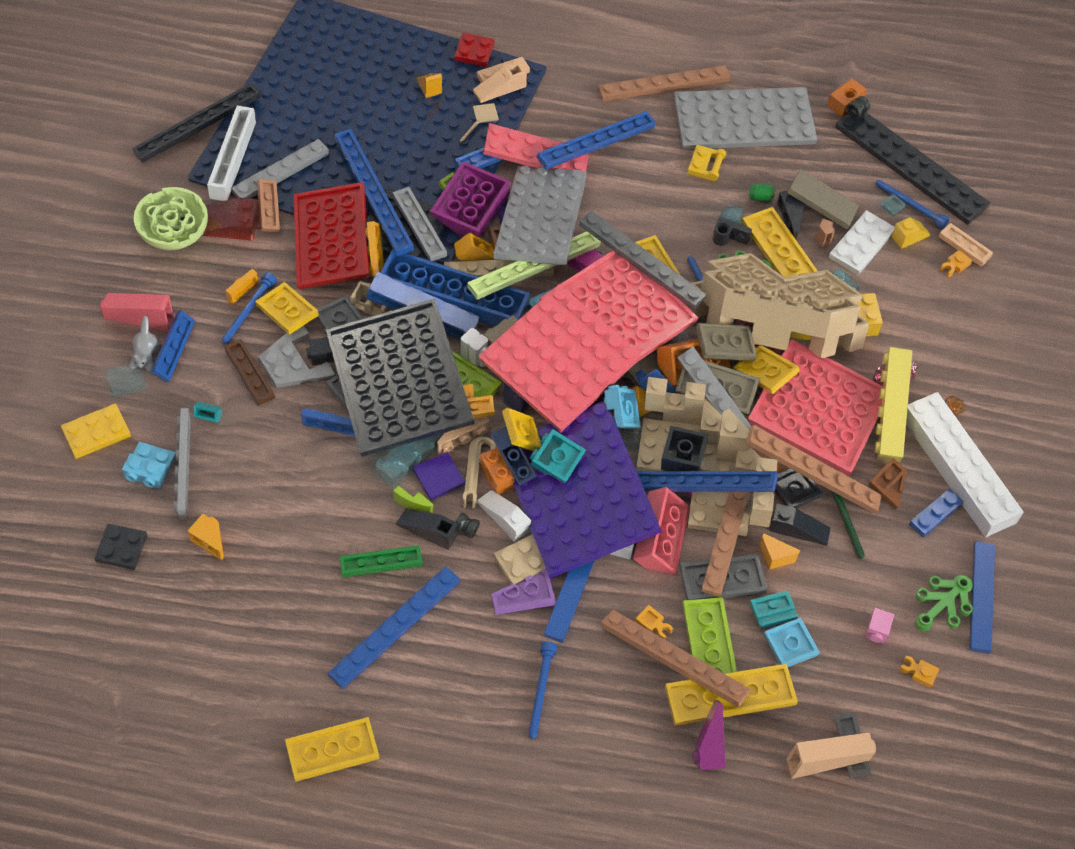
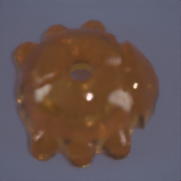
(955, 405)

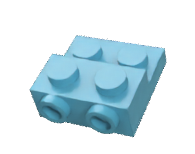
(625, 406)
(148, 465)

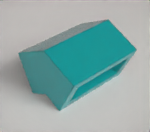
(208, 408)

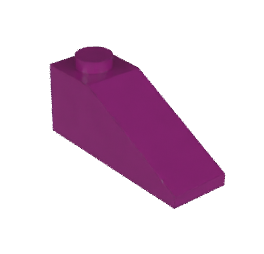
(710, 743)

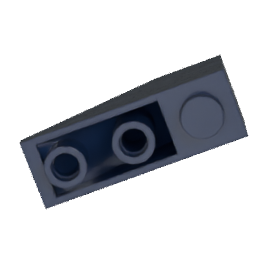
(513, 456)

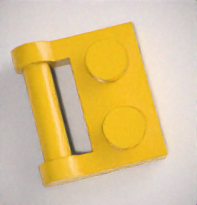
(700, 162)

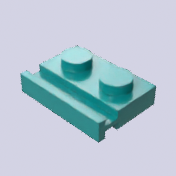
(773, 609)

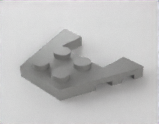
(286, 365)

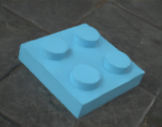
(791, 643)

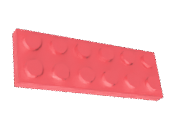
(523, 148)

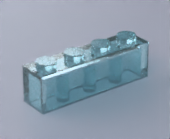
(402, 459)

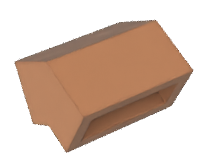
(825, 233)

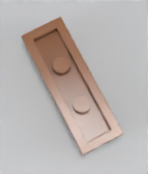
(268, 205)

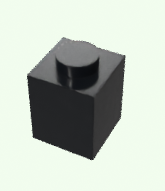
(319, 351)

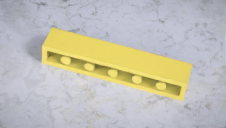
(894, 404)

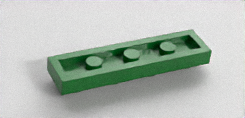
(380, 561)

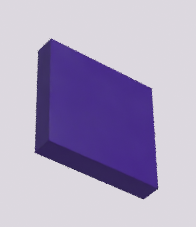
(439, 476)

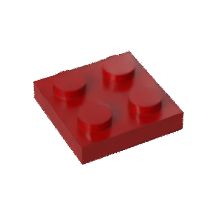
(474, 49)

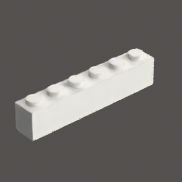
(231, 153)

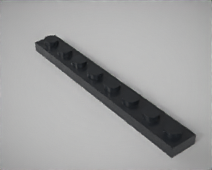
(196, 123)

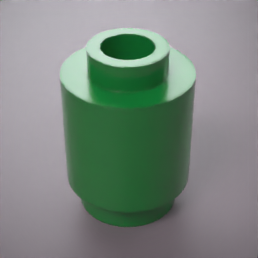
(761, 192)

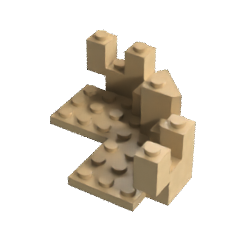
(804, 303)
(724, 451)

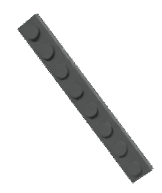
(642, 260)

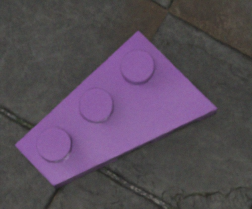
(529, 594)

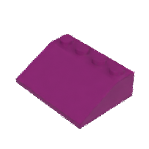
(471, 200)

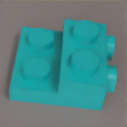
(557, 456)

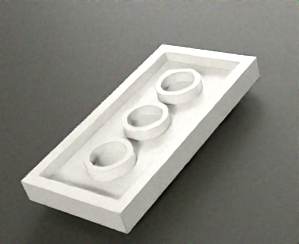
(862, 242)

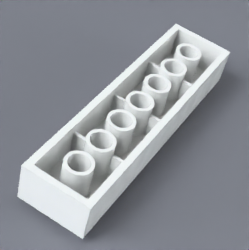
(962, 465)

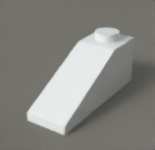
(505, 515)

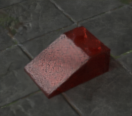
(233, 219)

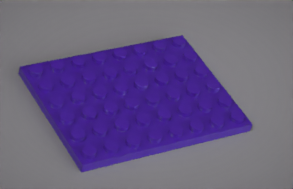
(599, 504)

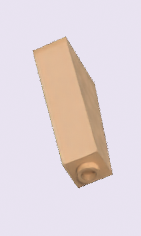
(829, 754)

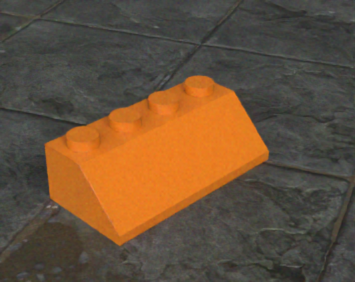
(670, 365)

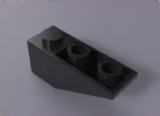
(429, 526)

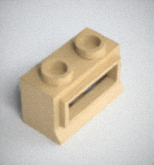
(367, 307)

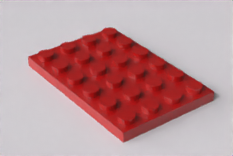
(331, 235)

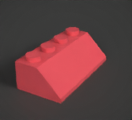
(663, 550)

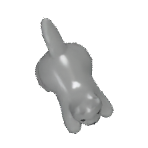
(144, 346)

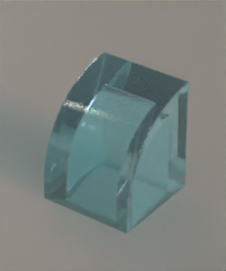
(732, 213)

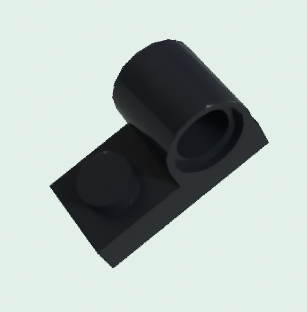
(727, 230)

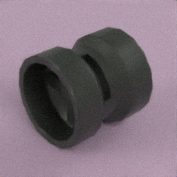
(858, 107)
(467, 525)

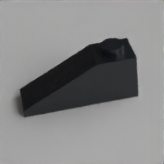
(791, 211)
(799, 525)

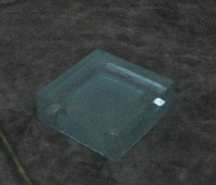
(893, 205)

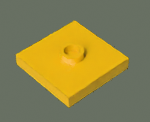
(521, 429)

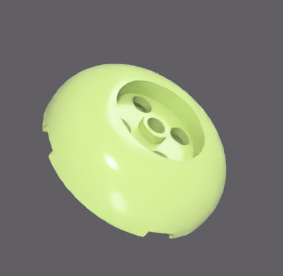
(159, 218)

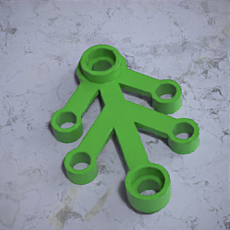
(945, 599)

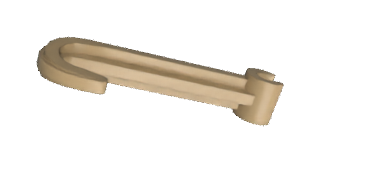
(473, 469)

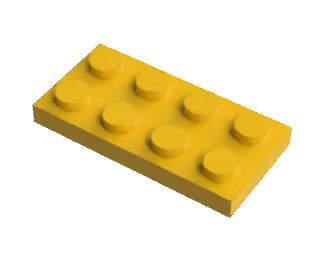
(332, 749)

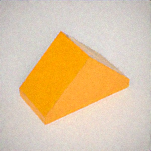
(430, 84)
(776, 552)

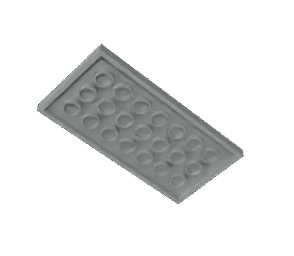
(745, 118)
(541, 215)

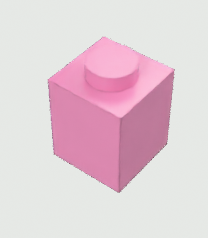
(879, 625)

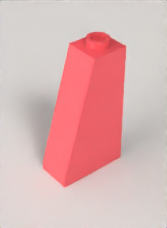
(133, 307)

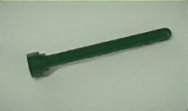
(849, 525)

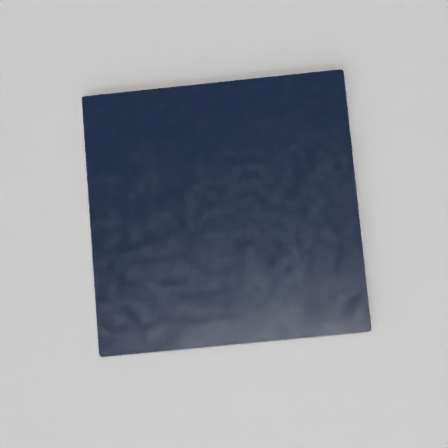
(359, 72)

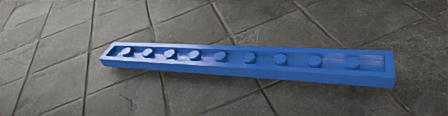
(374, 193)

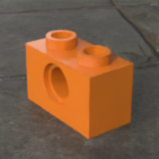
(844, 95)
(496, 471)

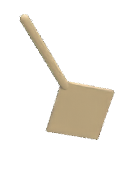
(483, 114)

